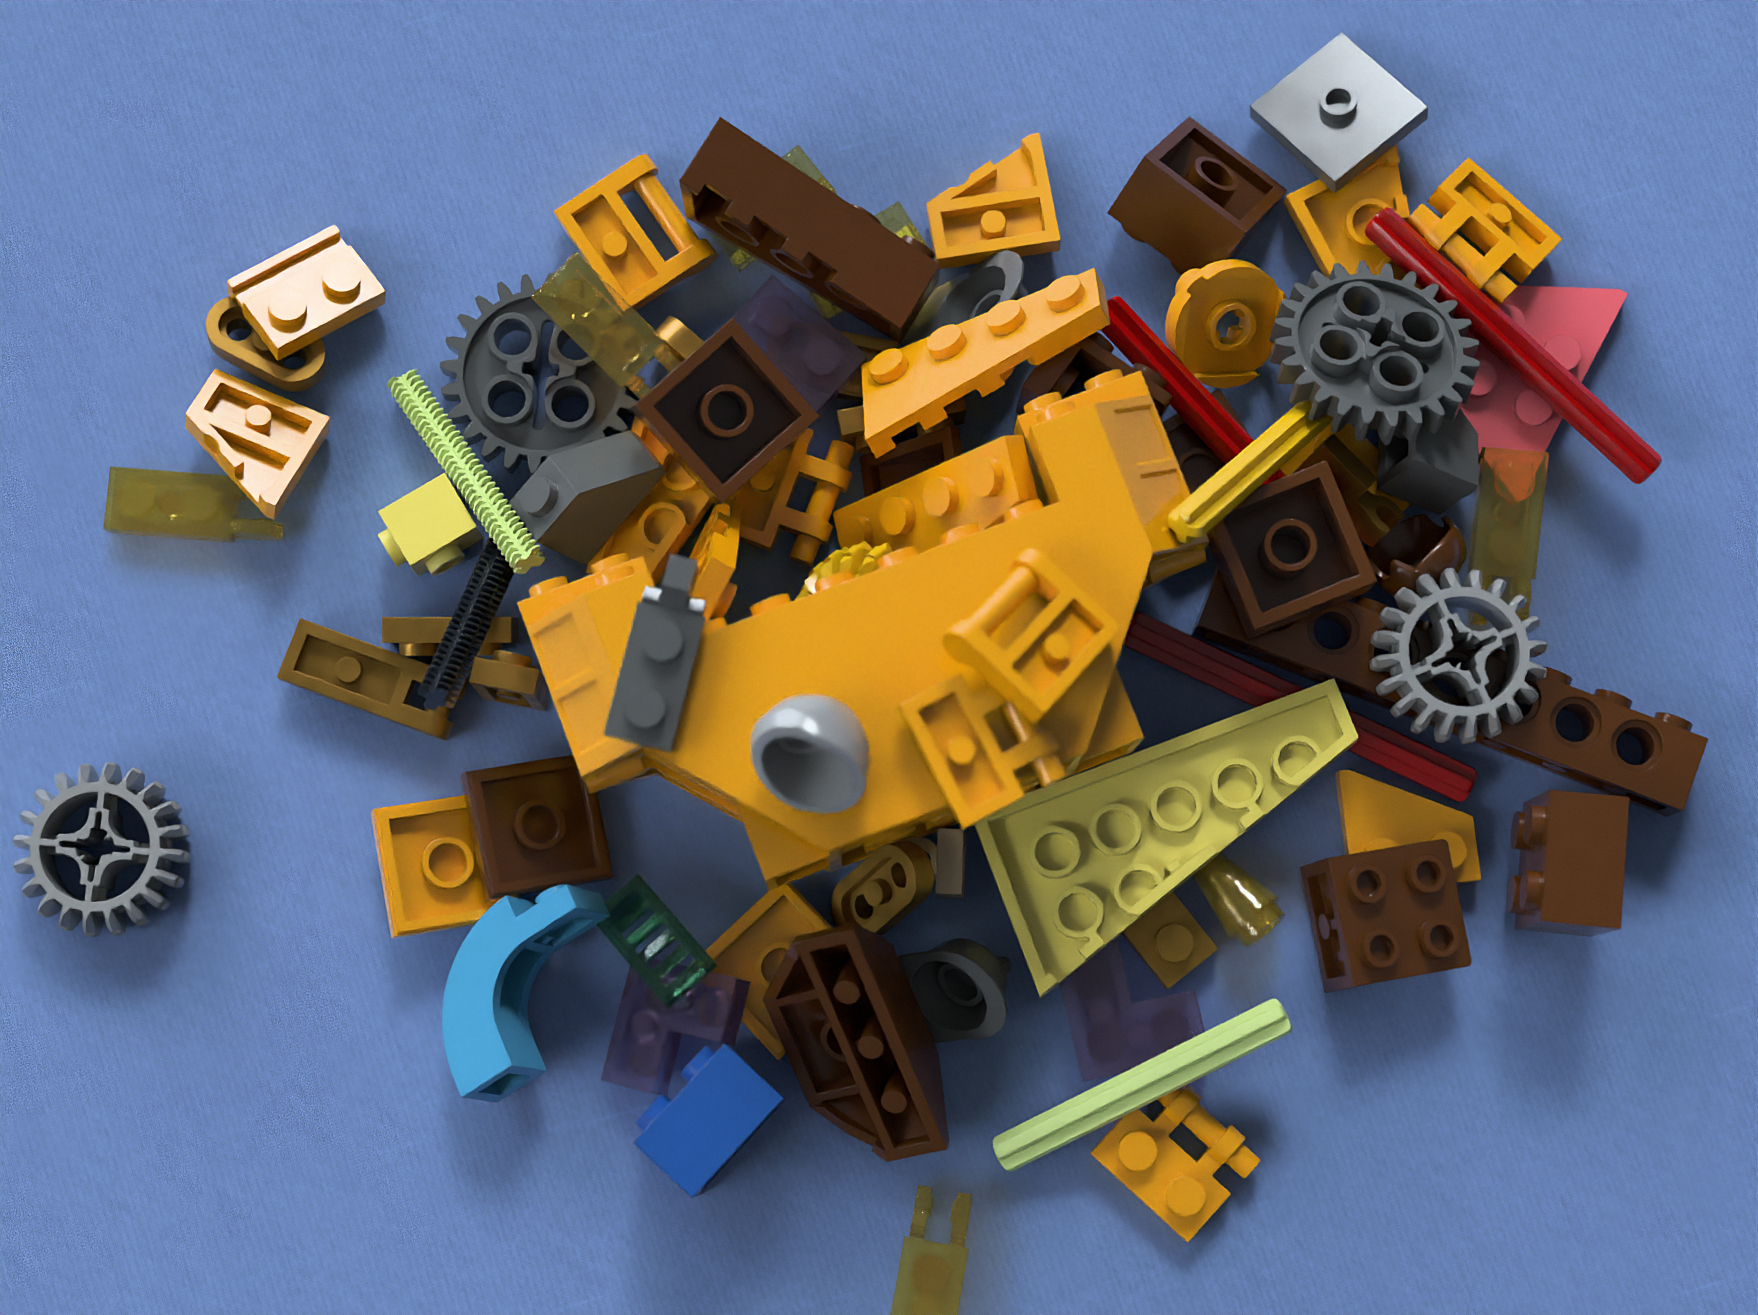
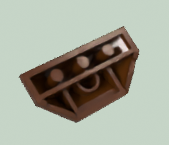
(860, 1041)

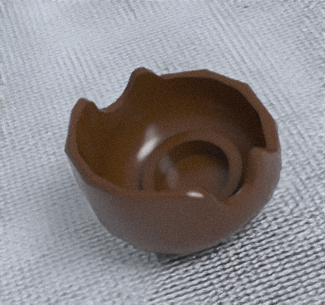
(1416, 549)

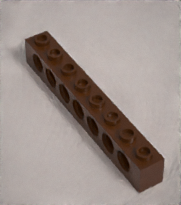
(1668, 745)

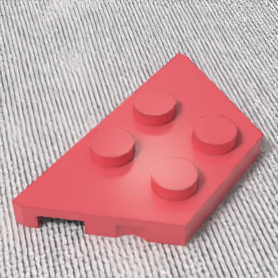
(1569, 327)

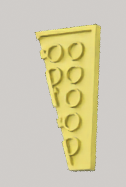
(1121, 837)

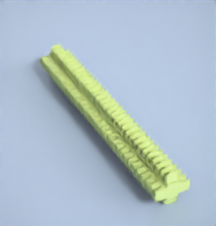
(465, 472)

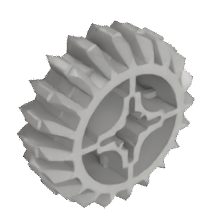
(1470, 682)
(104, 819)

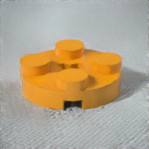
(1200, 303)

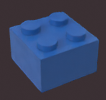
(707, 1118)

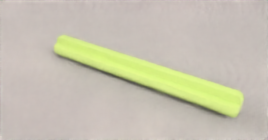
(1142, 1085)

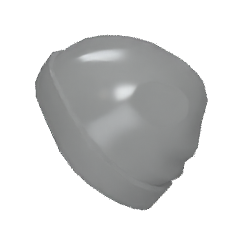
(812, 753)

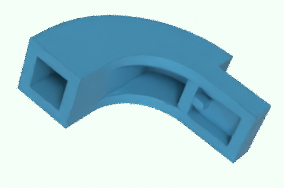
(491, 983)

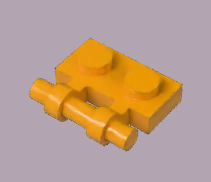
(1492, 221)
(770, 490)
(965, 754)
(1162, 1172)

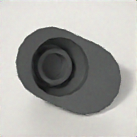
(970, 295)
(959, 989)

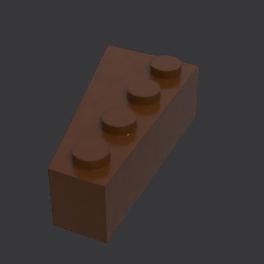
(807, 231)

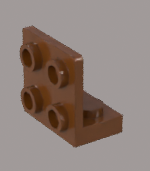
(1081, 363)
(1385, 915)

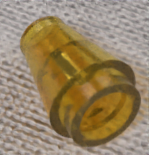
(1239, 900)

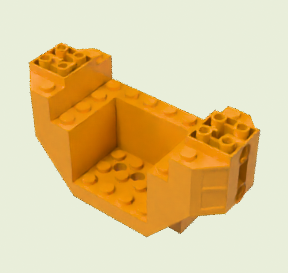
(877, 640)

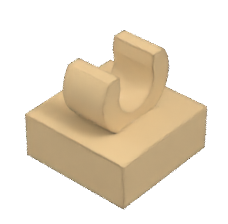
(947, 861)

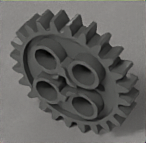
(1374, 352)
(487, 373)

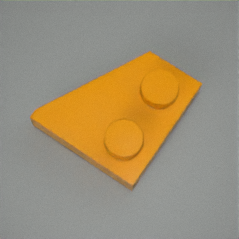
(996, 211)
(1387, 817)

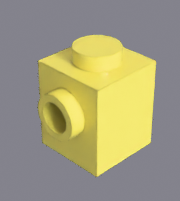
(429, 528)

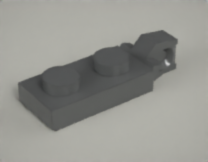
(659, 661)

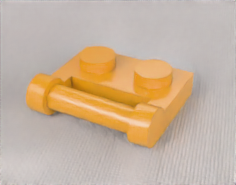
(618, 245)
(1048, 651)

